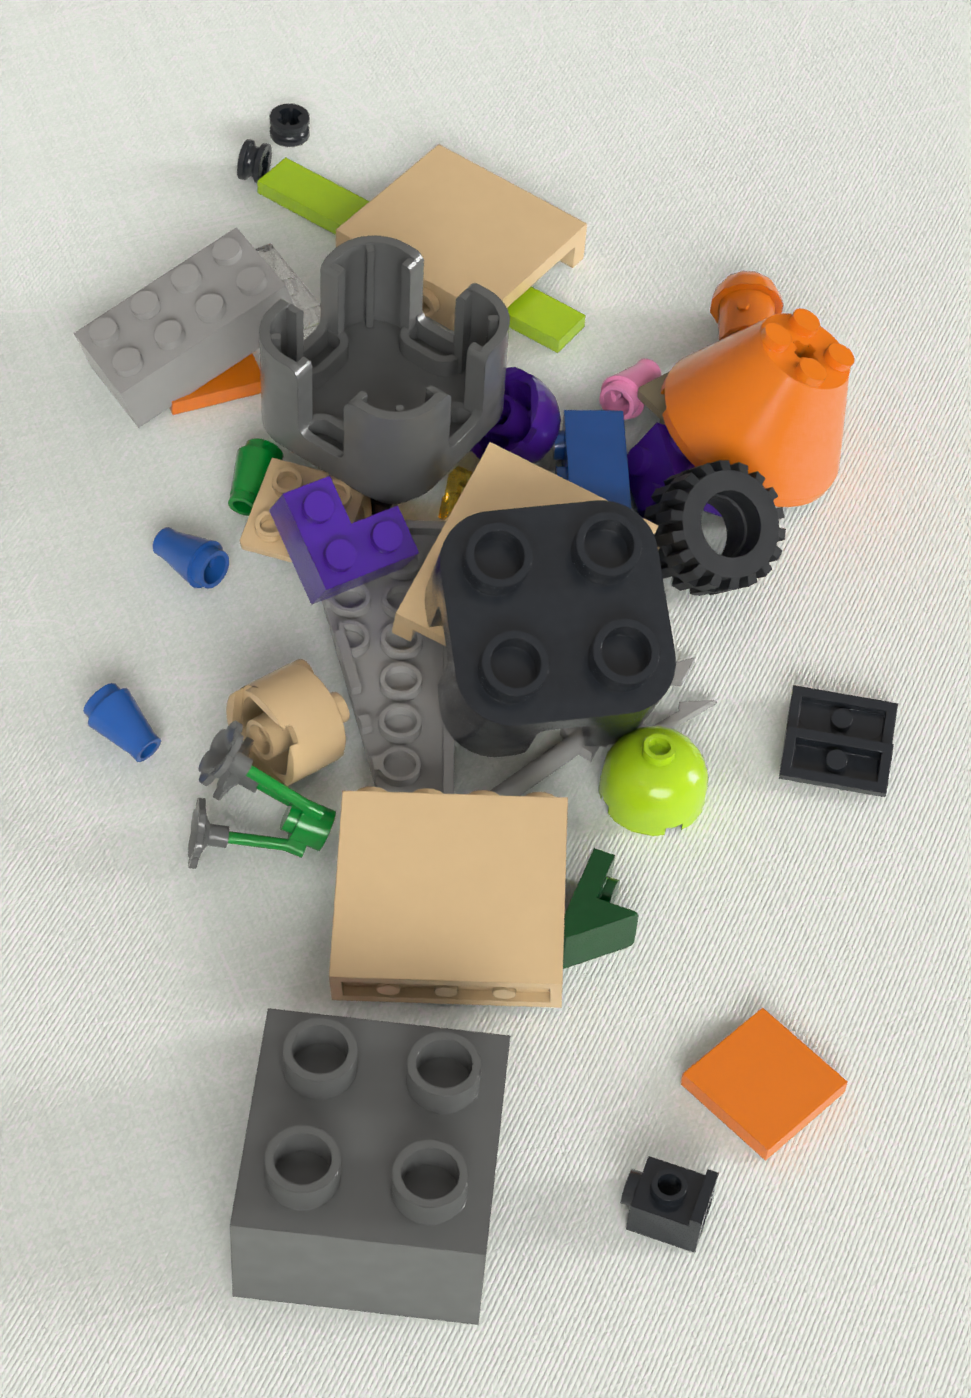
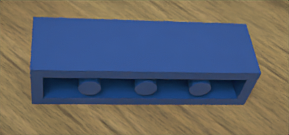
(594, 453)

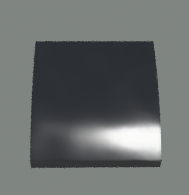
(838, 741)

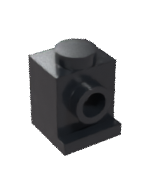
(669, 1202)

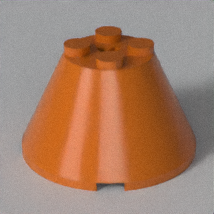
(765, 401)

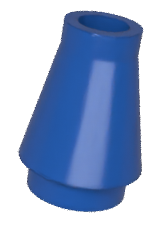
(192, 557)
(121, 721)

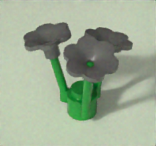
(229, 760)

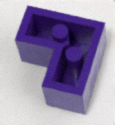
(329, 549)

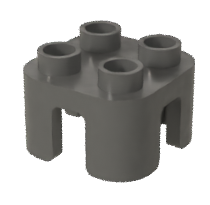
(377, 384)

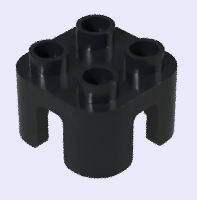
(550, 625)

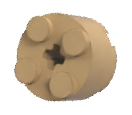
(292, 722)

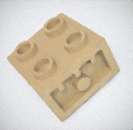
(282, 476)

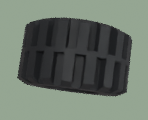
(749, 522)

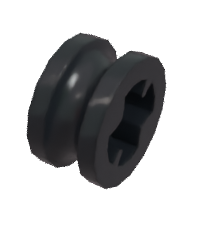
(289, 125)
(254, 160)

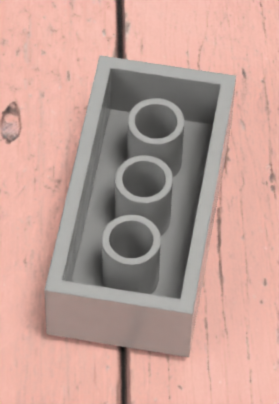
(183, 327)

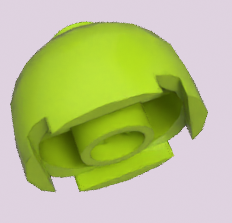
(654, 780)

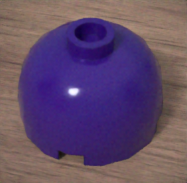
(528, 418)

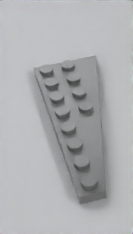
(394, 679)

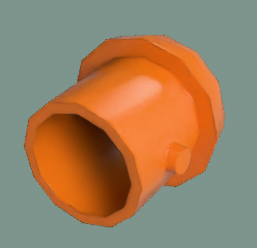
(743, 301)

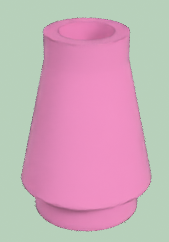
(621, 389)

